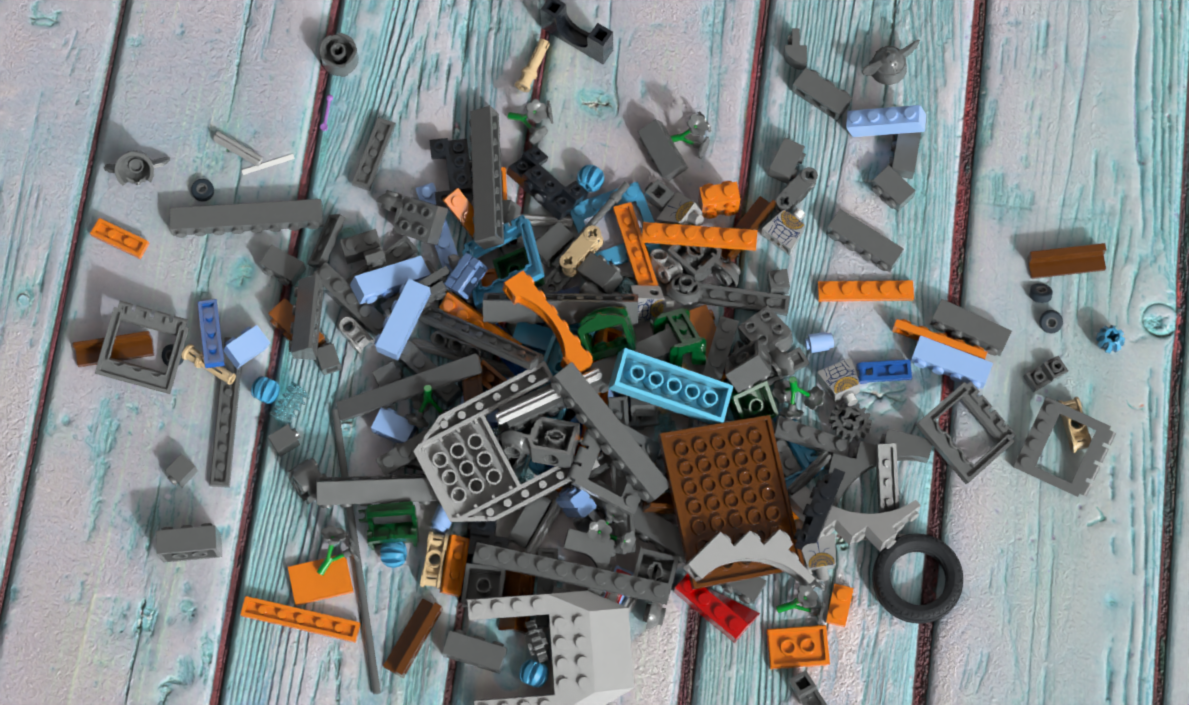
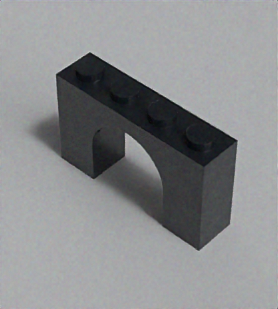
(595, 44)

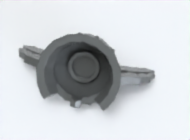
(889, 64)
(135, 167)

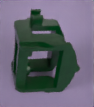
(602, 319)
(686, 335)
(392, 532)

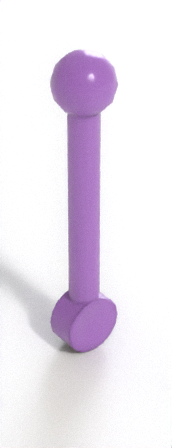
(324, 127)

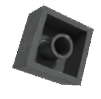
(482, 582)

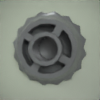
(684, 289)

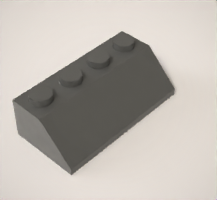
(307, 318)

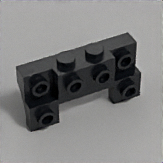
(458, 167)
(543, 186)
(817, 512)
(484, 533)

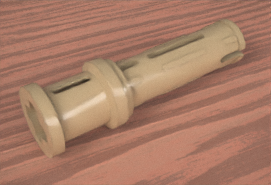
(530, 71)
(198, 361)

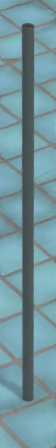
(357, 565)

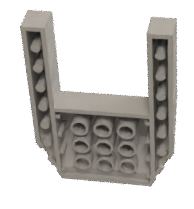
(469, 464)
(587, 645)

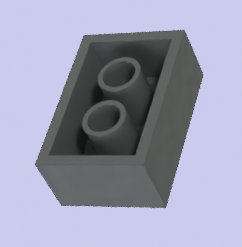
(189, 543)

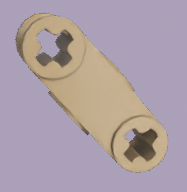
(580, 250)
(1077, 437)
(432, 573)

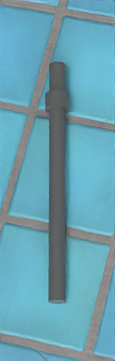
(613, 199)

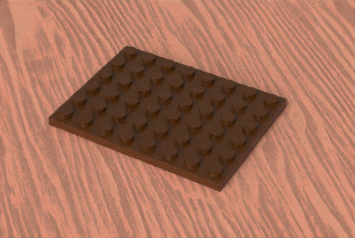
(731, 484)

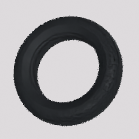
(910, 612)

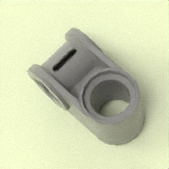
(664, 265)
(357, 337)

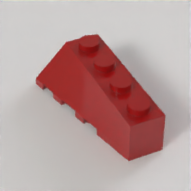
(722, 612)

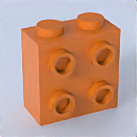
(719, 199)

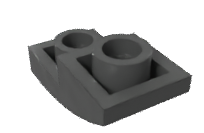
(1046, 373)

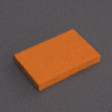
(311, 586)
(798, 647)

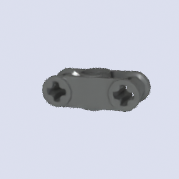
(796, 190)

